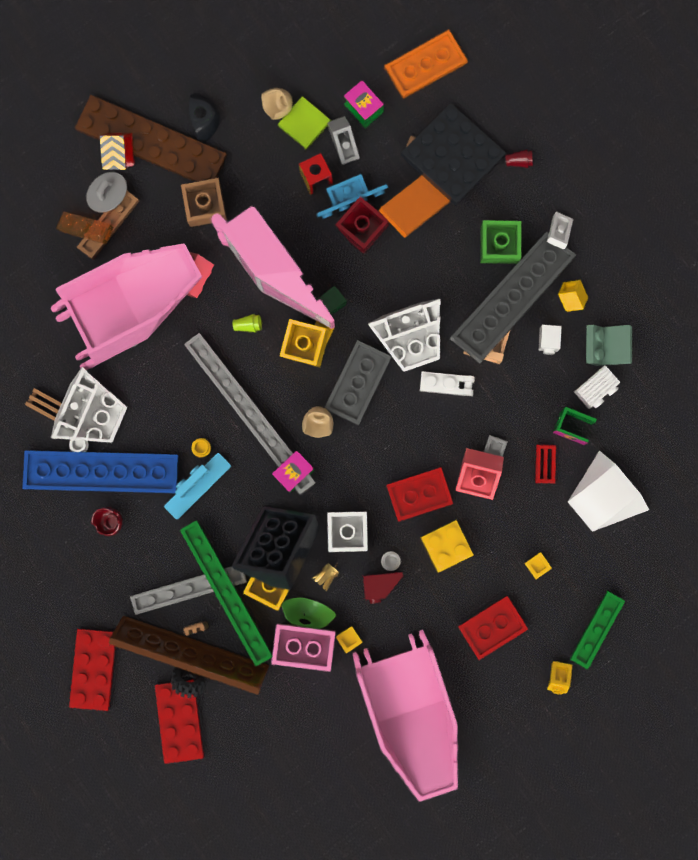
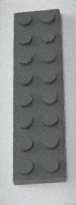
(512, 298)

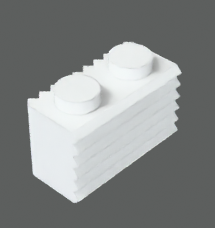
(596, 387)

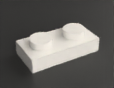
(560, 230)

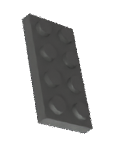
(358, 382)

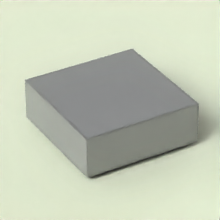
(495, 446)

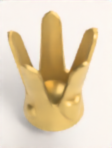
(326, 575)

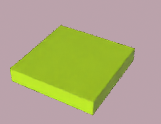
(304, 122)

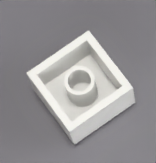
(347, 531)

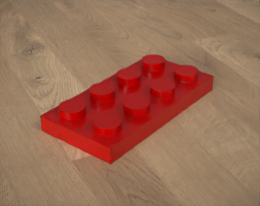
(92, 670)
(178, 725)

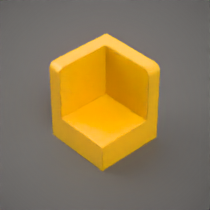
(573, 295)

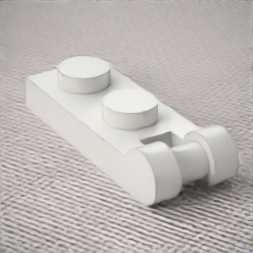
(446, 383)

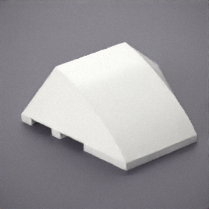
(411, 334)
(88, 411)
(605, 495)

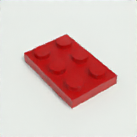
(419, 494)
(492, 627)

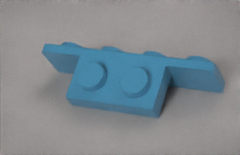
(348, 192)

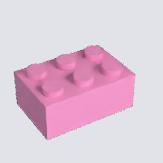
(303, 647)

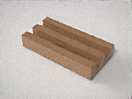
(33, 398)
(196, 628)

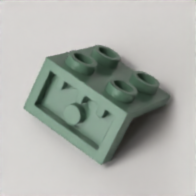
(609, 345)

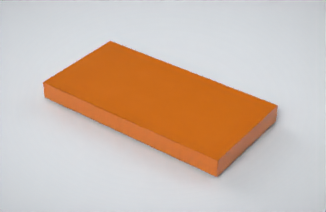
(426, 64)
(413, 206)

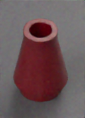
(520, 159)

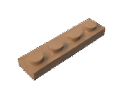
(115, 218)

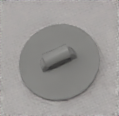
(106, 192)

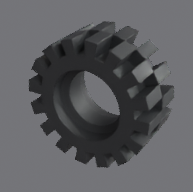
(185, 687)

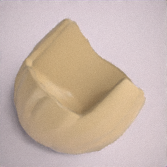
(276, 103)
(317, 422)

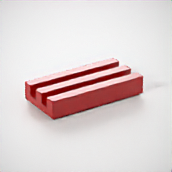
(545, 463)

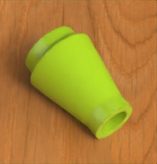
(248, 324)

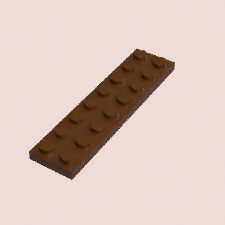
(152, 141)
(189, 654)

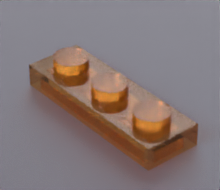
(85, 227)

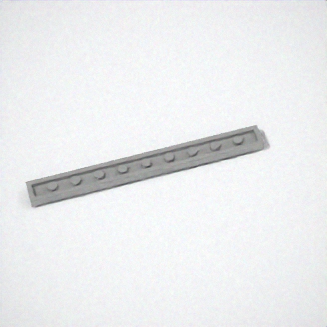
(243, 405)

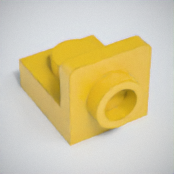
(560, 677)

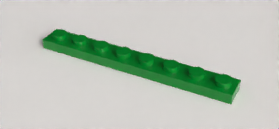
(226, 593)

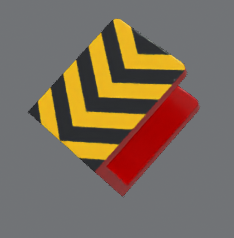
(116, 150)
(311, 179)

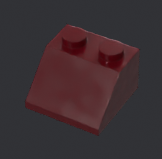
(362, 225)
(380, 585)

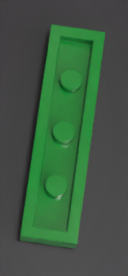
(597, 630)

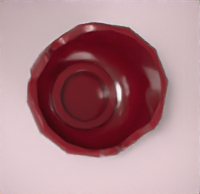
(107, 521)

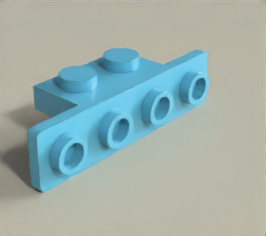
(196, 485)

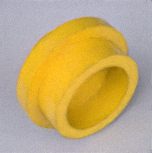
(201, 447)

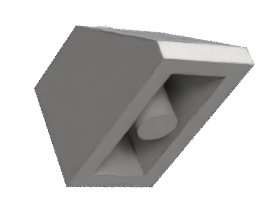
(343, 140)

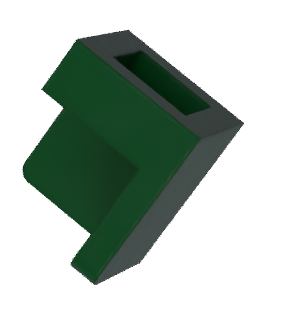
(333, 300)

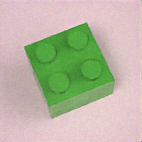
(501, 242)

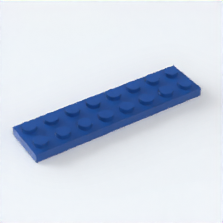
(100, 471)

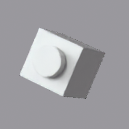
(549, 339)

